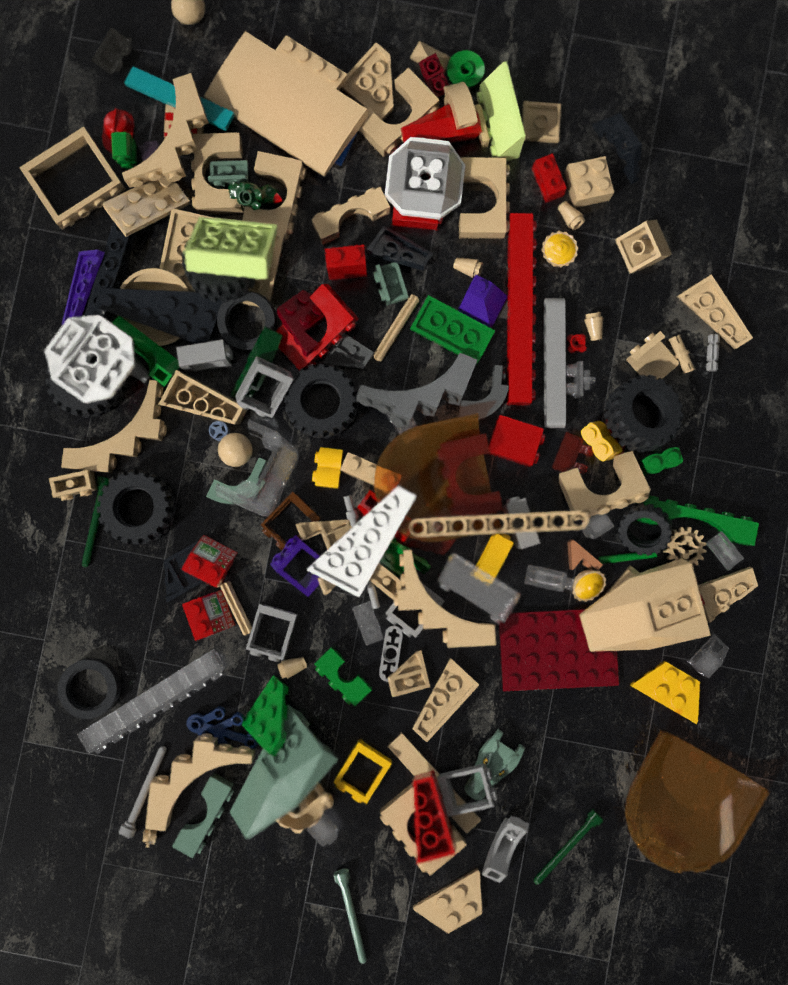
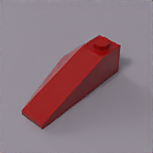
(440, 126)

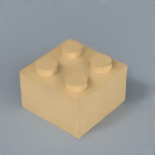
(589, 182)

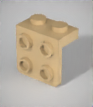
(652, 357)

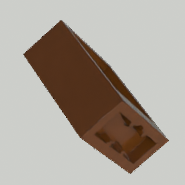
(293, 497)

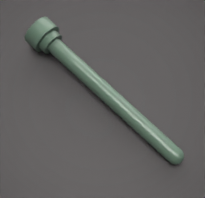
(342, 878)

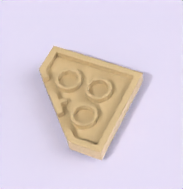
(371, 82)

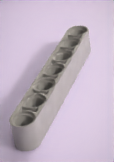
(554, 363)

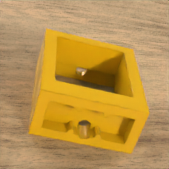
(495, 553)
(372, 754)

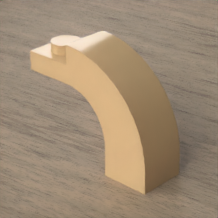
(461, 104)

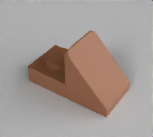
(577, 553)

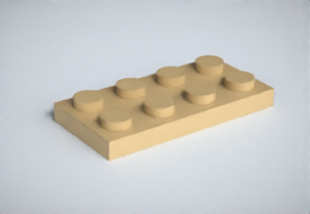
(145, 205)

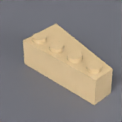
(198, 398)

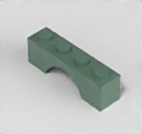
(191, 836)

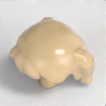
(308, 811)

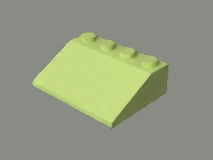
(501, 114)
(231, 247)

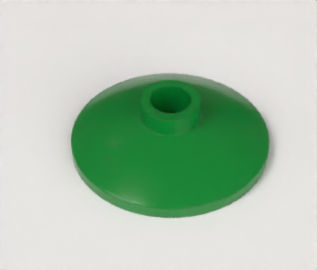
(466, 61)

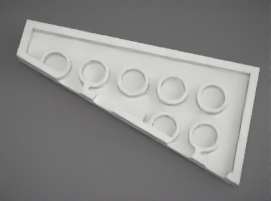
(359, 550)

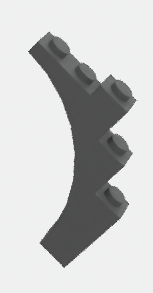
(423, 399)

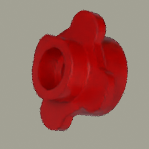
(580, 338)

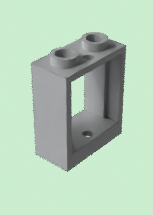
(204, 356)
(269, 369)
(275, 612)
(406, 628)
(448, 793)

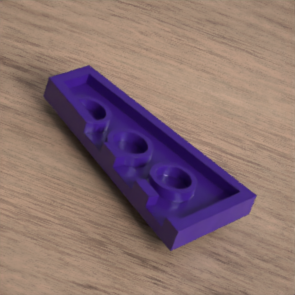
(83, 279)

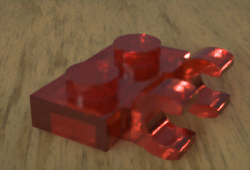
(568, 452)

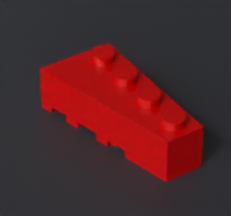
(432, 824)

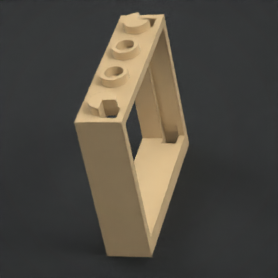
(56, 154)

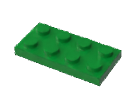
(452, 329)

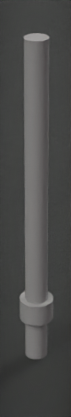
(352, 515)

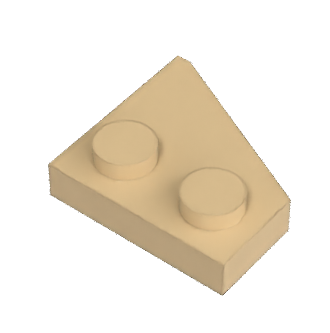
(409, 676)

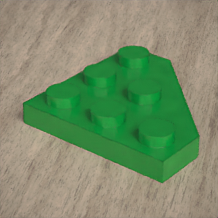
(267, 717)

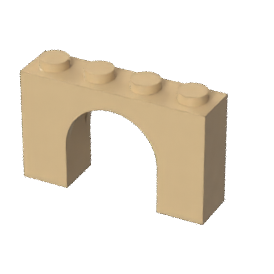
(387, 136)
(213, 148)
(289, 173)
(493, 174)
(632, 489)
(396, 815)

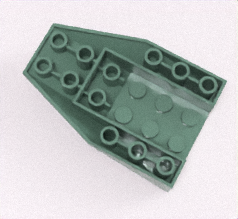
(283, 780)

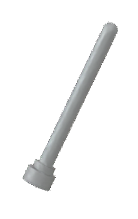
(128, 828)

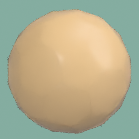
(188, 11)
(235, 449)

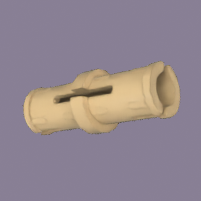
(682, 354)

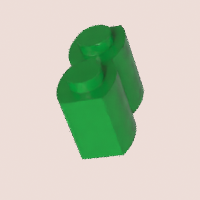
(124, 149)
(663, 460)

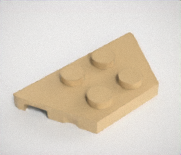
(454, 903)

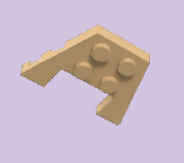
(331, 532)

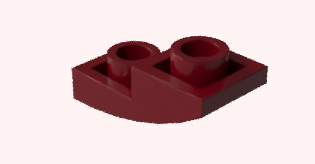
(433, 74)

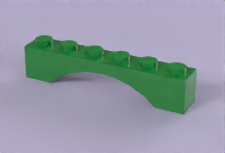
(737, 530)

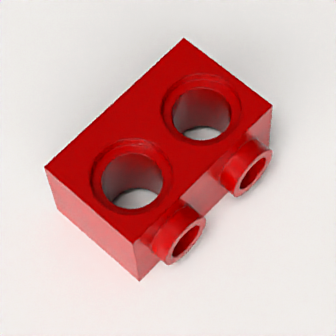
(549, 178)

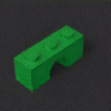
(352, 690)

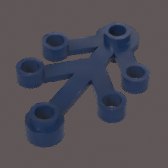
(219, 730)

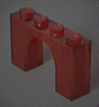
(452, 455)

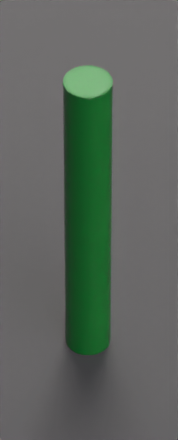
(624, 557)

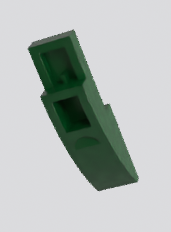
(265, 348)

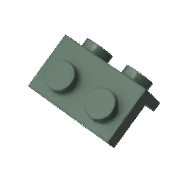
(226, 172)
(391, 282)

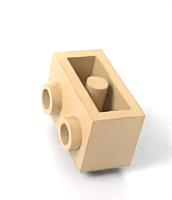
(73, 484)

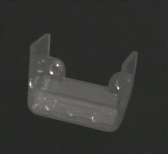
(264, 495)
(479, 588)

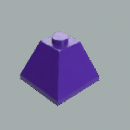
(482, 301)

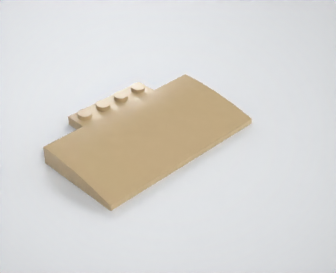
(289, 99)

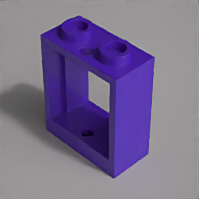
(280, 560)

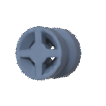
(216, 428)

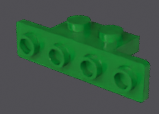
(391, 559)

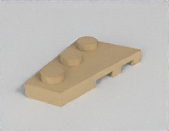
(725, 590)

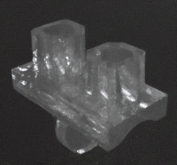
(576, 370)
(724, 550)

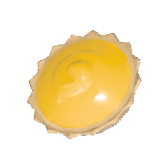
(560, 249)
(588, 585)

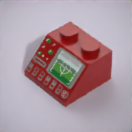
(209, 561)
(208, 615)

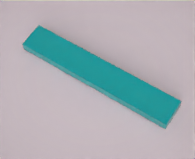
(165, 92)

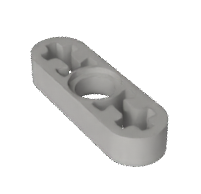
(385, 647)

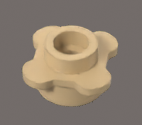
(149, 837)

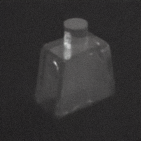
(548, 578)

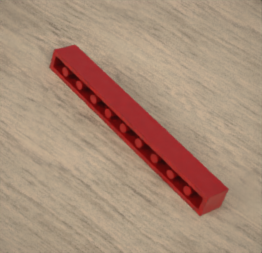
(520, 309)

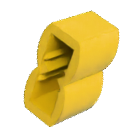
(600, 439)
(328, 467)

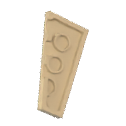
(715, 309)
(447, 696)

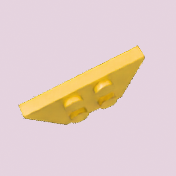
(672, 689)

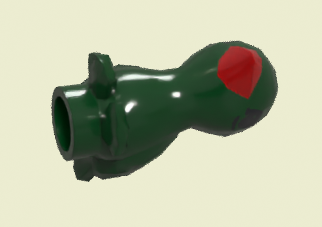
(252, 195)

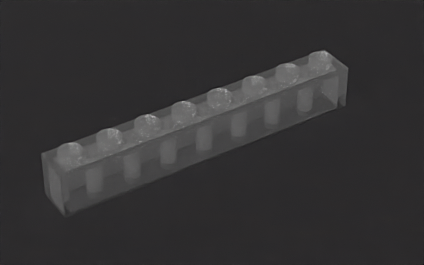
(151, 701)

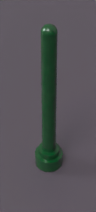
(101, 481)
(593, 820)

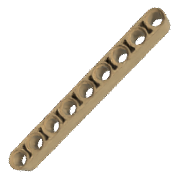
(508, 527)

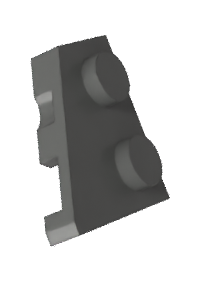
(349, 354)

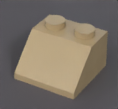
(643, 246)

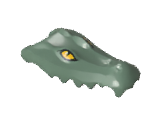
(500, 761)

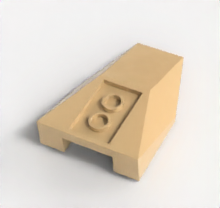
(647, 611)

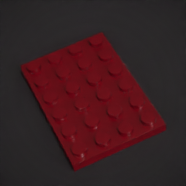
(552, 653)

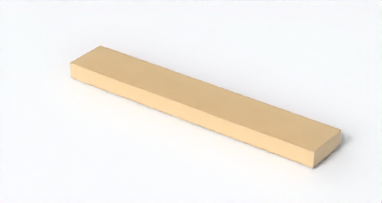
(417, 764)

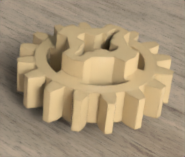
(686, 539)

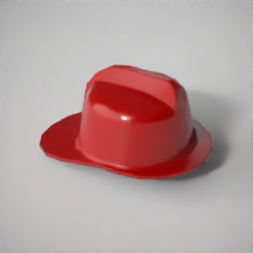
(116, 122)

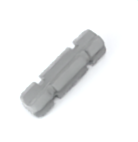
(712, 352)

